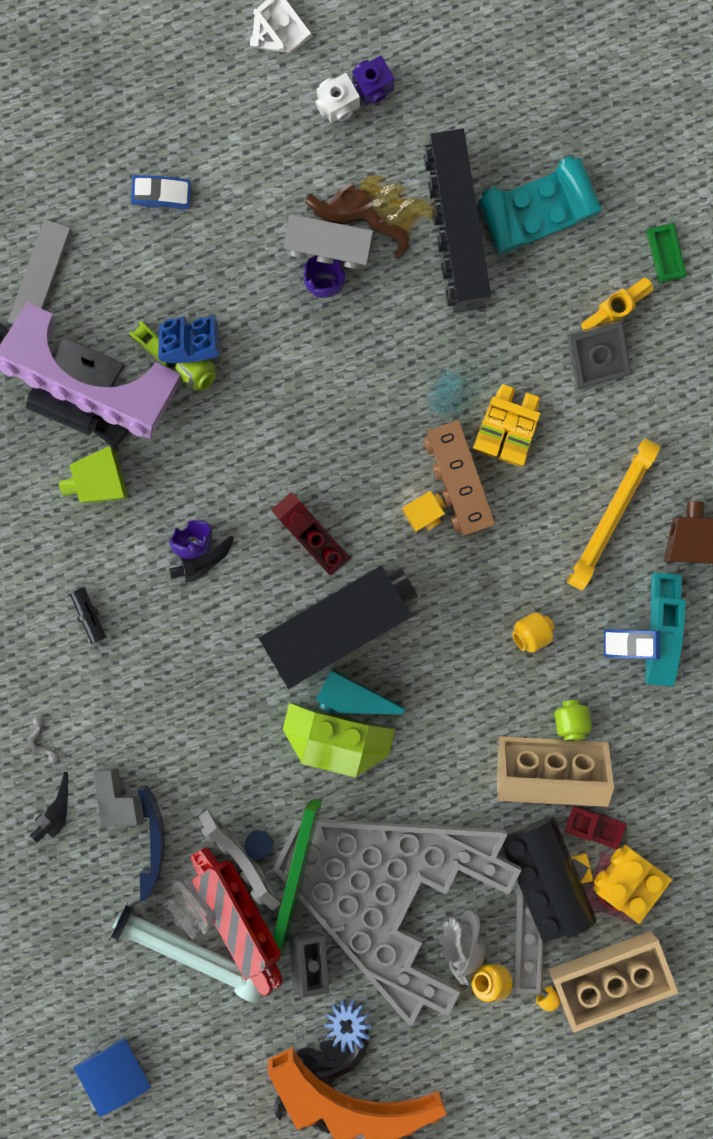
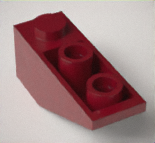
(310, 533)

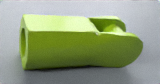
(152, 345)

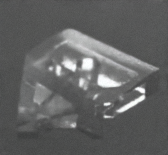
(189, 909)

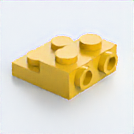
(631, 883)

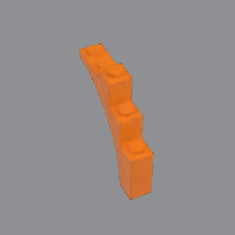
(346, 1117)

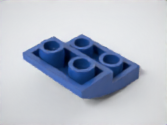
(188, 342)
(112, 1077)

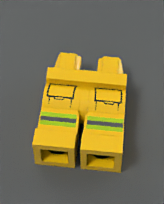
(508, 418)

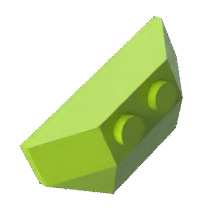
(336, 741)

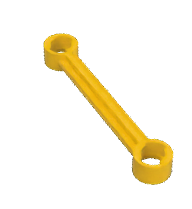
(586, 564)

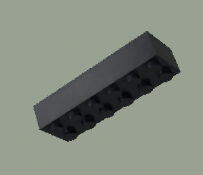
(458, 221)

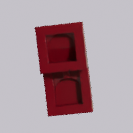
(595, 827)

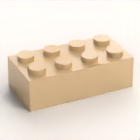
(613, 981)

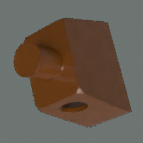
(691, 537)

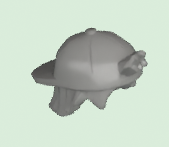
(463, 945)

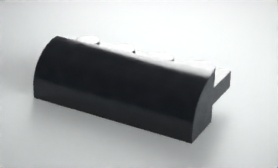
(549, 881)

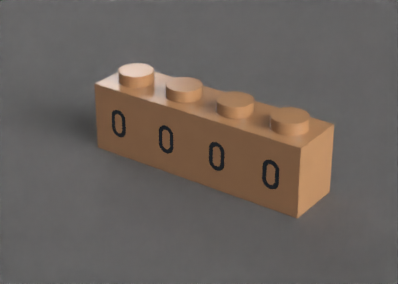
(459, 478)

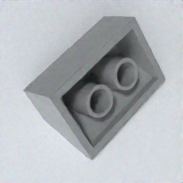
(328, 241)

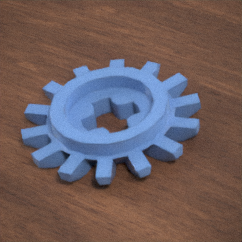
(358, 1026)

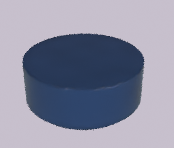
(258, 844)

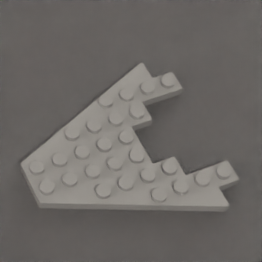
(364, 882)

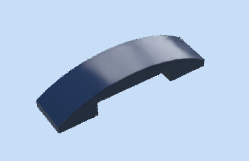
(150, 875)

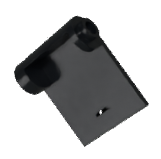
(85, 366)

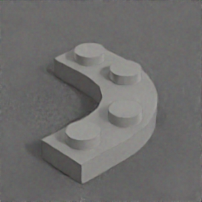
(251, 873)

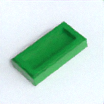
(666, 253)

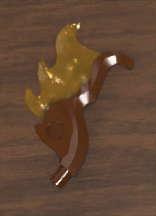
(376, 206)

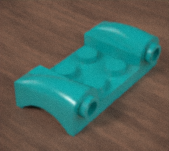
(539, 206)

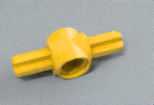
(627, 298)

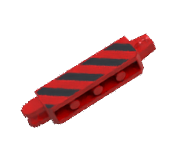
(238, 921)

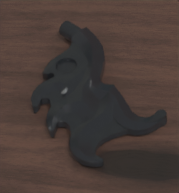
(327, 1066)

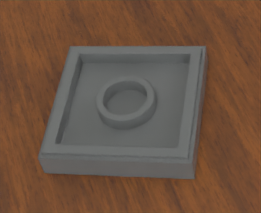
(599, 354)

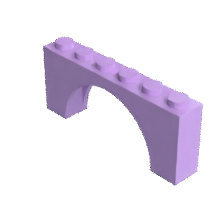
(132, 405)

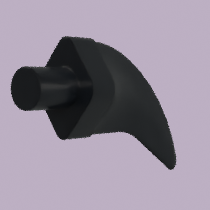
(195, 568)
(54, 817)

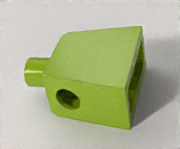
(96, 478)

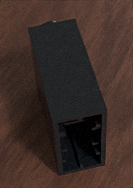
(339, 624)

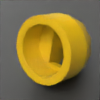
(551, 1002)

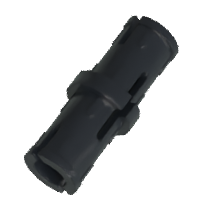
(87, 615)

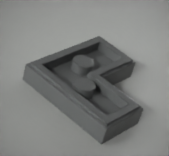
(113, 806)

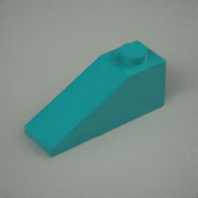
(349, 696)

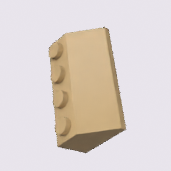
(554, 771)

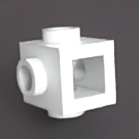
(337, 98)

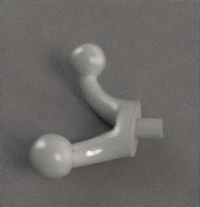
(38, 722)

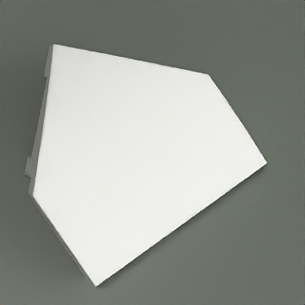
(278, 27)

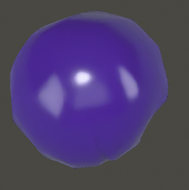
(323, 287)
(192, 550)

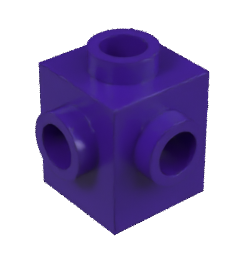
(373, 80)

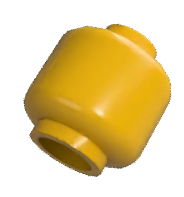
(533, 632)
(492, 982)

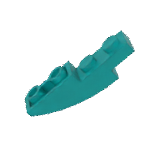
(669, 618)

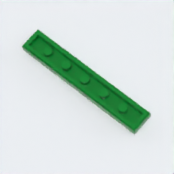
(296, 873)

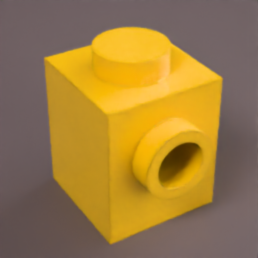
(424, 511)

